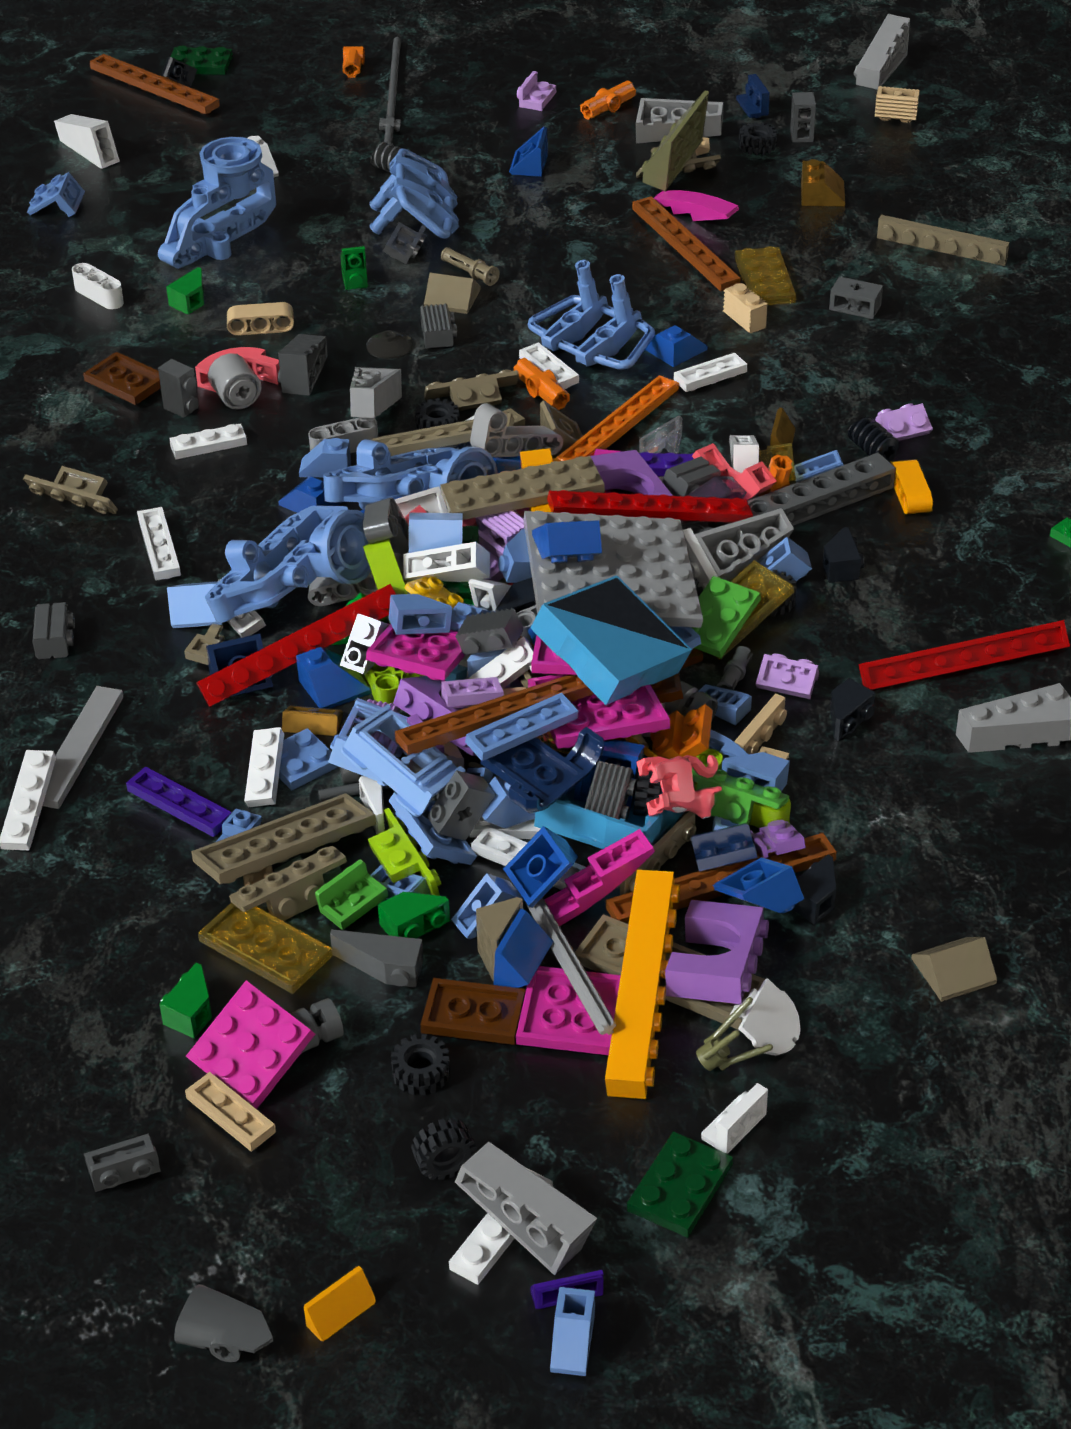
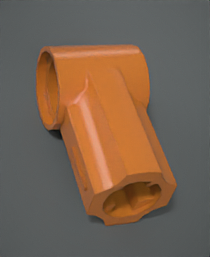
(352, 60)
(781, 469)

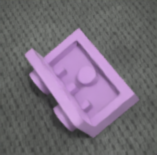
(905, 422)

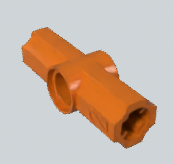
(608, 100)
(542, 384)

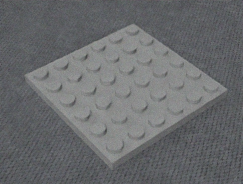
(640, 550)

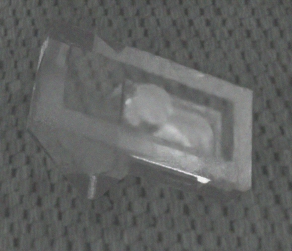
(665, 436)

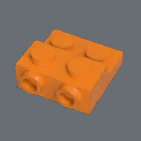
(686, 734)

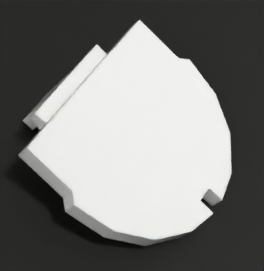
(770, 1019)

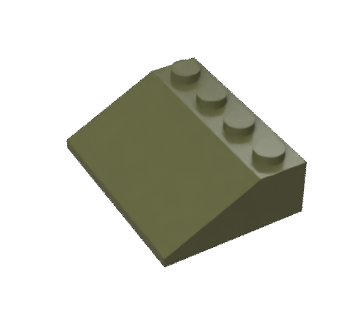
(676, 146)

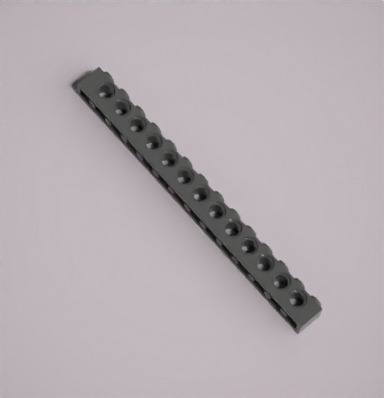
(821, 492)

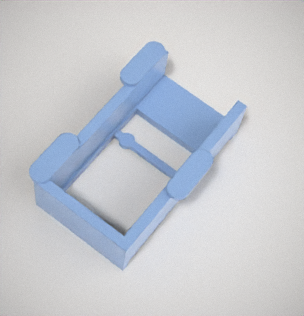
(363, 709)
(413, 789)

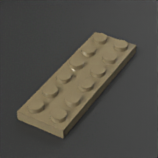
(520, 487)
(283, 838)
(604, 953)

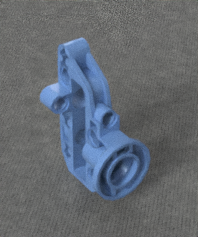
(230, 172)
(403, 473)
(303, 547)

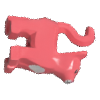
(678, 785)

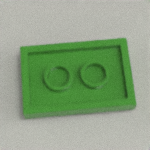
(724, 612)

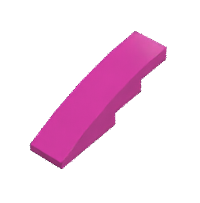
(697, 204)
(606, 872)

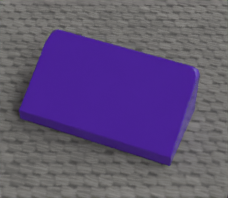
(546, 1293)

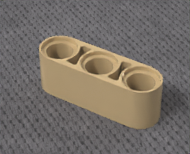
(249, 321)

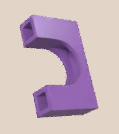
(628, 472)
(424, 698)
(723, 975)

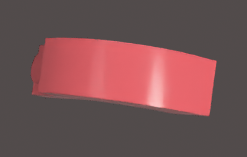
(262, 365)
(753, 479)

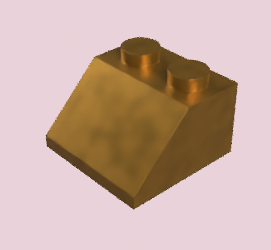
(821, 185)

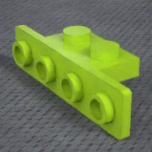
(399, 854)

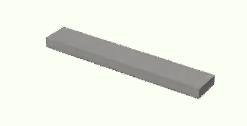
(81, 742)

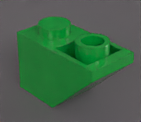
(354, 267)
(187, 292)
(413, 914)
(187, 1004)

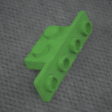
(738, 796)

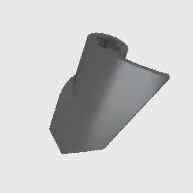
(221, 1325)

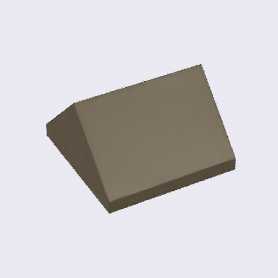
(455, 291)
(560, 424)
(492, 926)
(957, 967)

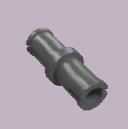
(735, 668)

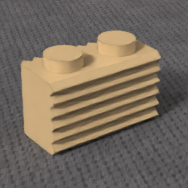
(897, 104)
(745, 307)

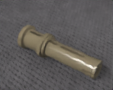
(483, 273)

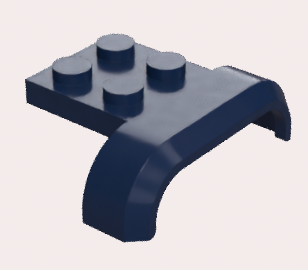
(543, 775)

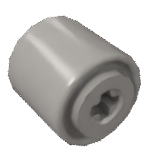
(234, 381)

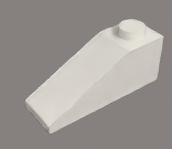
(743, 451)
(448, 563)

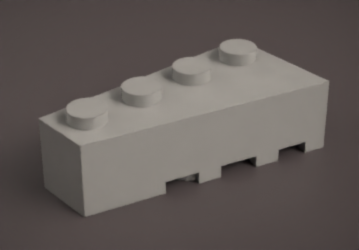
(884, 52)
(658, 116)
(374, 391)
(740, 543)
(1017, 720)
(526, 1206)

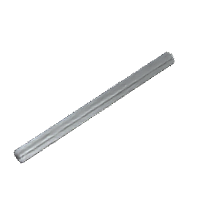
(573, 969)

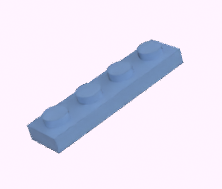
(521, 726)

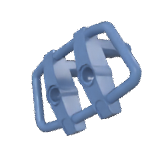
(419, 189)
(581, 319)

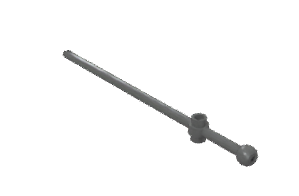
(390, 124)

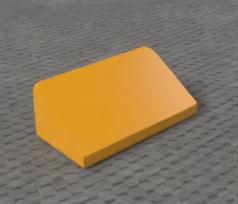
(339, 1304)

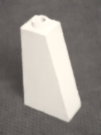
(88, 138)

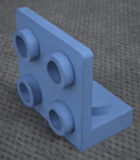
(61, 189)

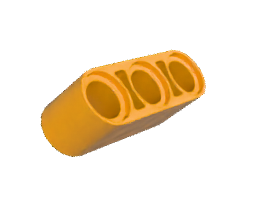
(912, 487)

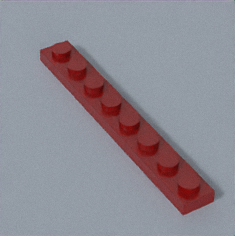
(651, 506)
(284, 652)
(964, 655)

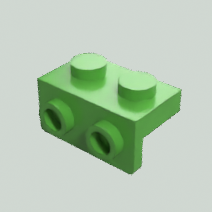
(350, 895)

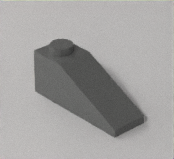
(384, 957)

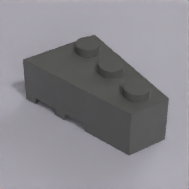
(301, 363)

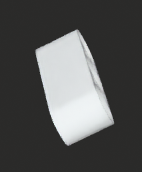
(97, 286)

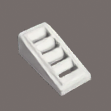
(372, 798)

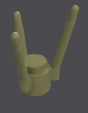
(715, 1049)

